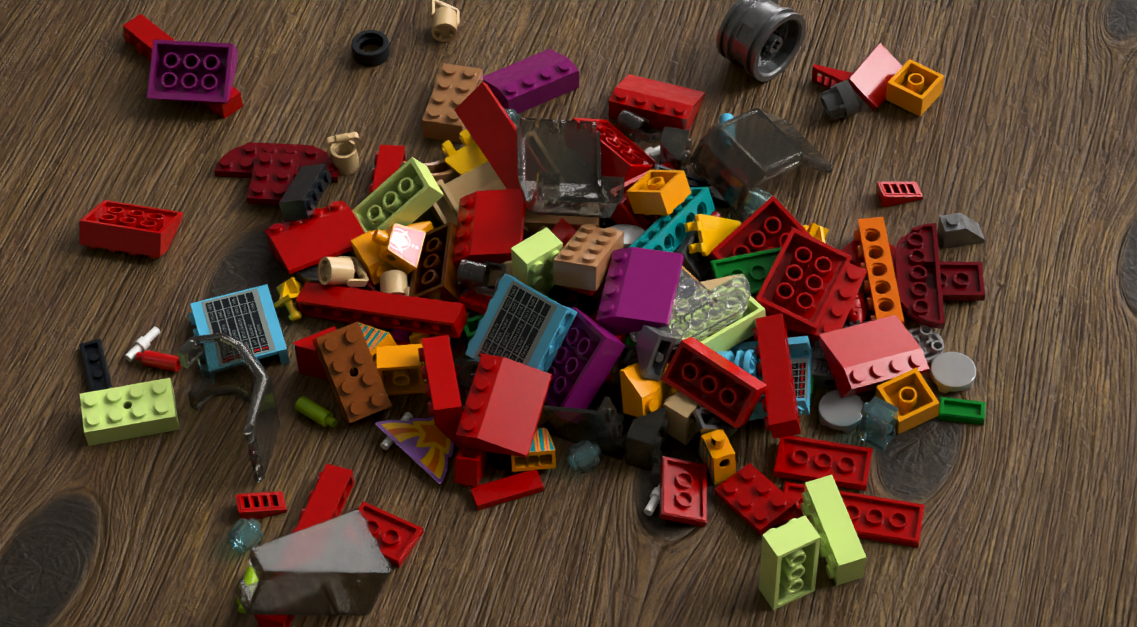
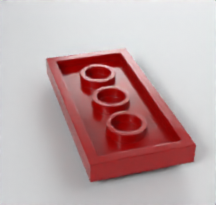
(812, 459)

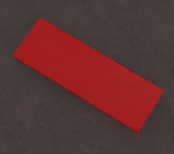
(492, 132)
(872, 516)

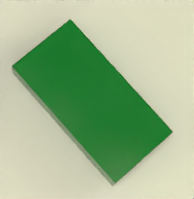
(962, 410)

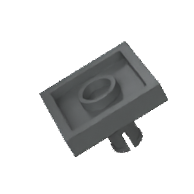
(694, 262)

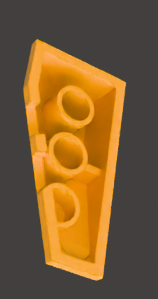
(368, 252)
(642, 394)

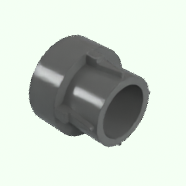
(839, 101)

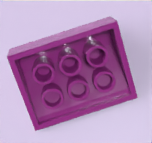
(192, 71)
(533, 80)
(639, 289)
(582, 363)

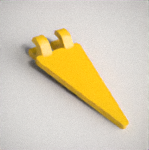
(465, 158)
(710, 231)

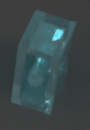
(878, 423)

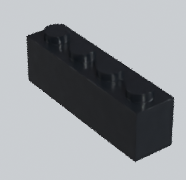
(305, 192)

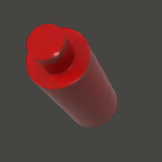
(159, 360)

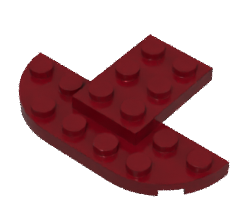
(271, 167)
(926, 281)

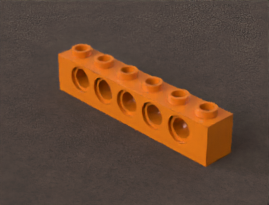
(880, 274)

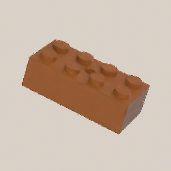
(338, 354)

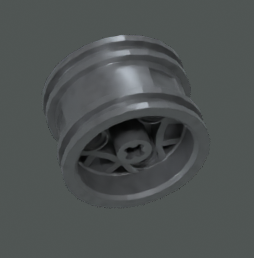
(761, 37)

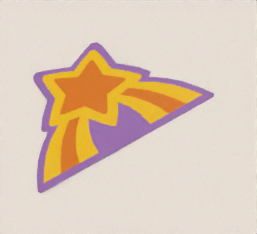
(422, 442)

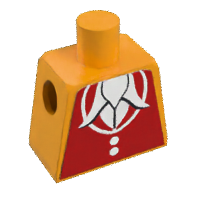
(400, 246)

